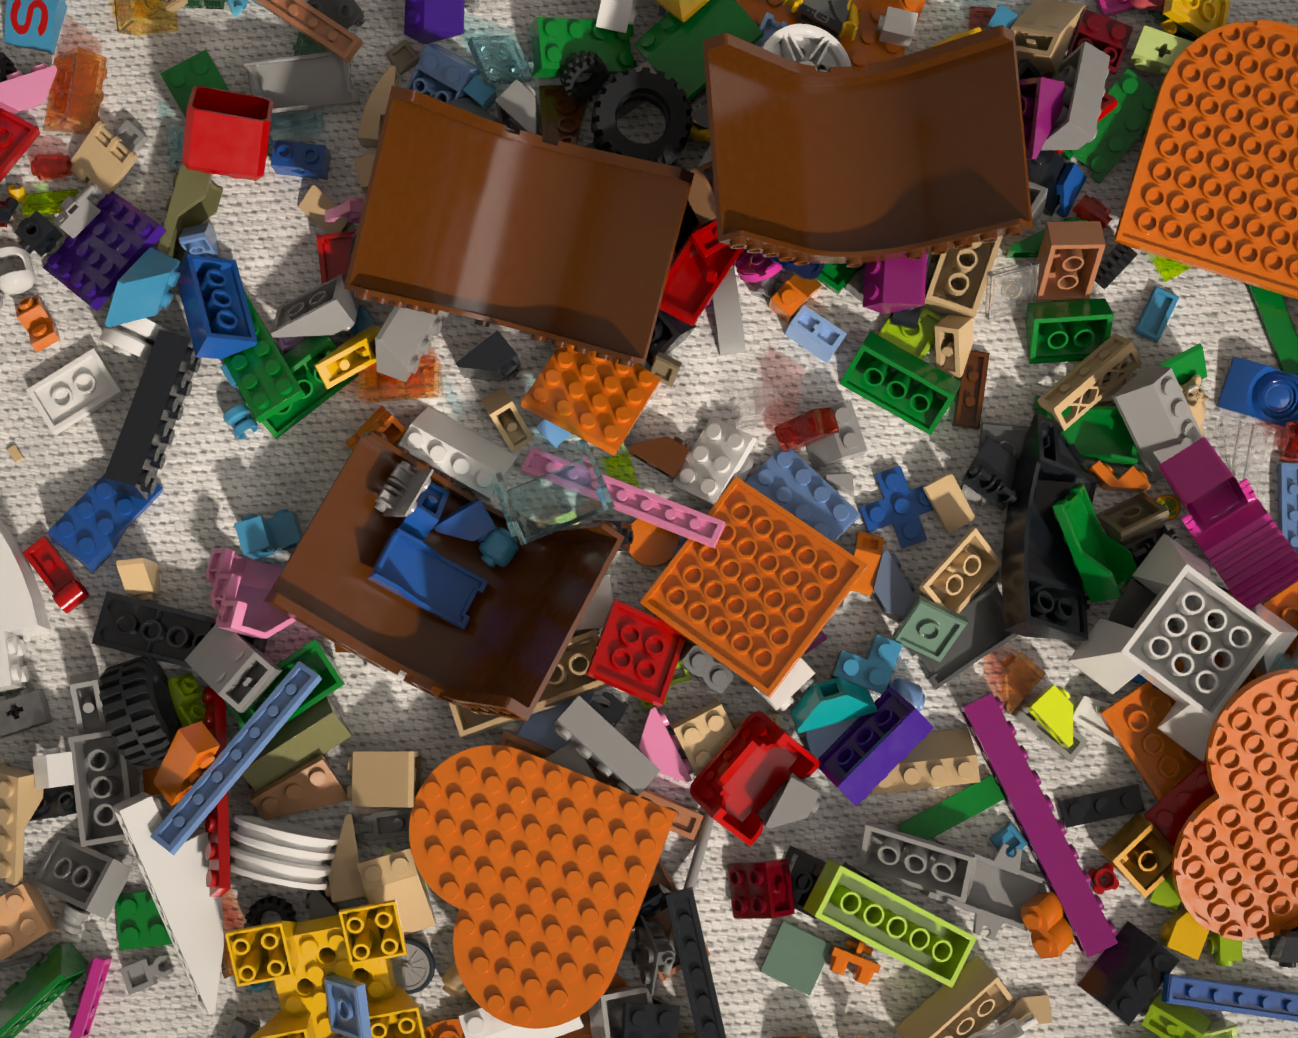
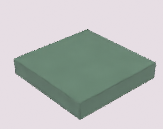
(930, 628)
(796, 957)

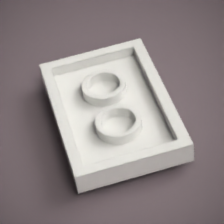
(74, 391)
(714, 461)

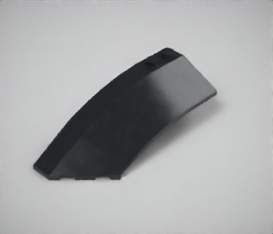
(1039, 580)

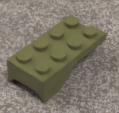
(191, 204)

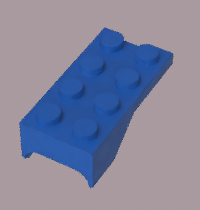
(97, 523)
(426, 578)

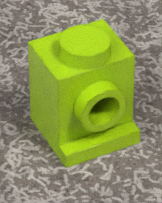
(1224, 949)

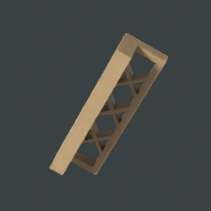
(1089, 375)

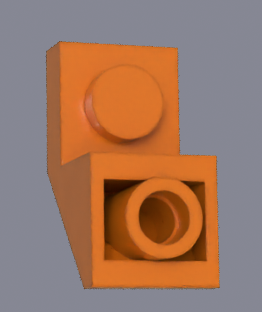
(37, 322)
(1129, 481)
(869, 550)

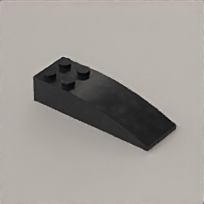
(153, 629)

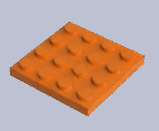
(591, 396)

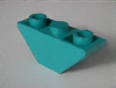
(830, 704)

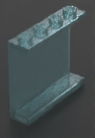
(555, 498)

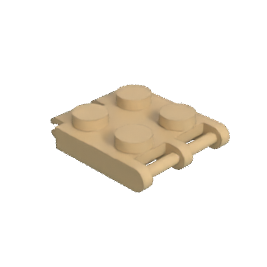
(101, 159)

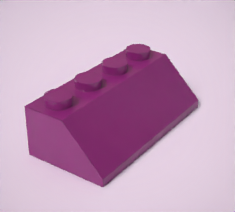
(894, 284)

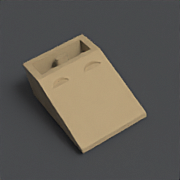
(1046, 32)

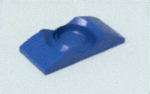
(1260, 392)

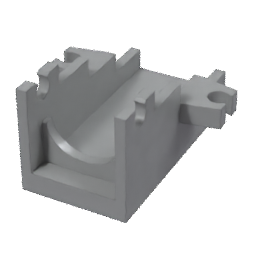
(996, 891)

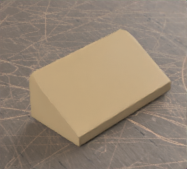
(315, 205)
(948, 502)

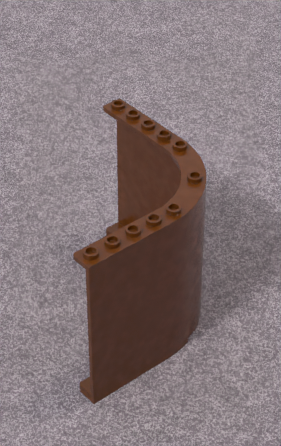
(867, 159)
(516, 229)
(513, 626)

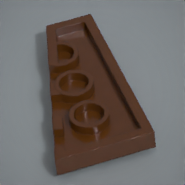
(560, 114)

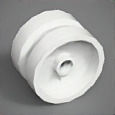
(132, 338)

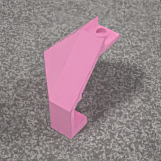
(240, 594)

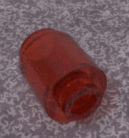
(51, 166)
(1092, 210)

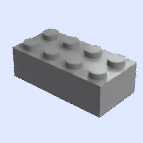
(100, 782)

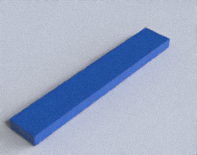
(1230, 997)

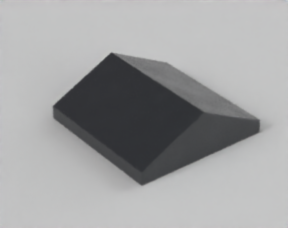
(803, 877)

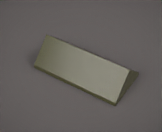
(298, 743)

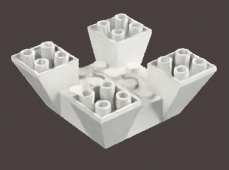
(1186, 596)

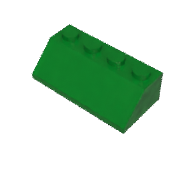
(301, 362)
(900, 383)
(317, 659)

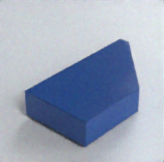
(1069, 187)

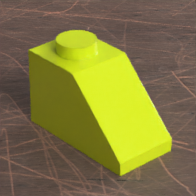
(1054, 713)

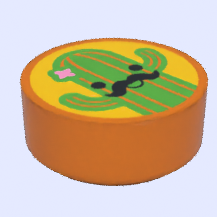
(1171, 503)

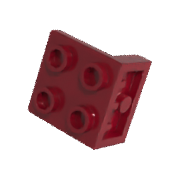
(761, 889)

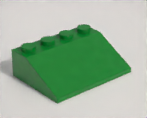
(678, 46)
(40, 989)

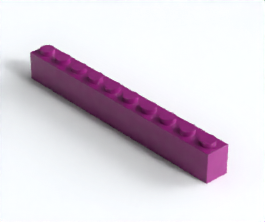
(1038, 825)

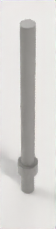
(693, 873)

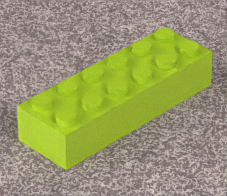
(889, 923)

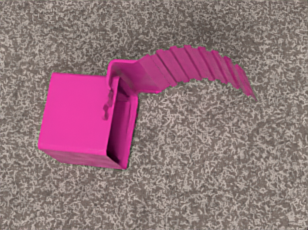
(1230, 516)

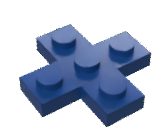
(898, 508)

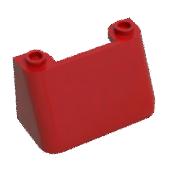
(749, 774)

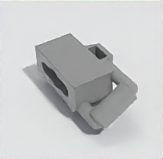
(79, 210)

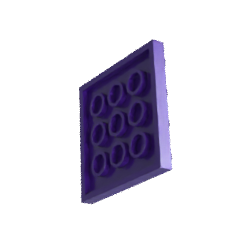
(104, 250)

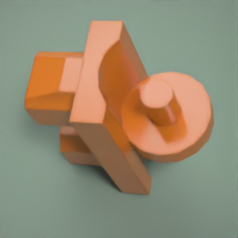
(865, 966)

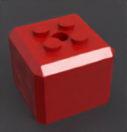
(227, 133)

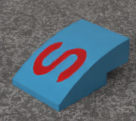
(34, 23)

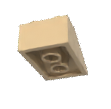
(397, 878)

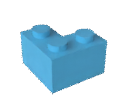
(268, 536)
(869, 672)

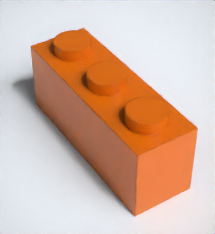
(185, 761)

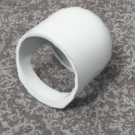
(17, 281)

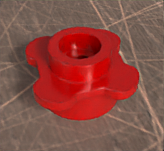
(1111, 880)

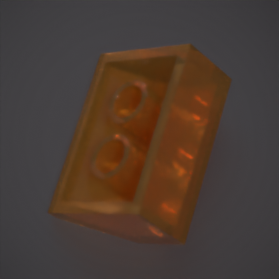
(76, 92)
(382, 388)

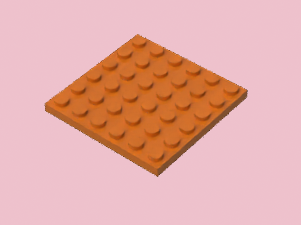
(758, 592)

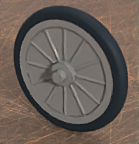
(415, 969)

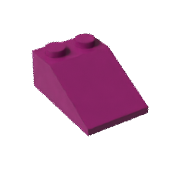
(1040, 108)

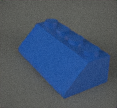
(215, 306)

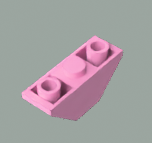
(28, 90)
(663, 748)

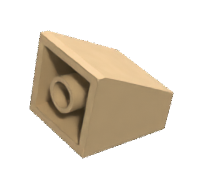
(384, 778)

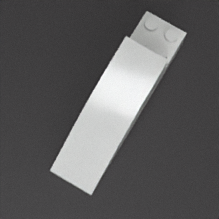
(20, 612)
(179, 894)

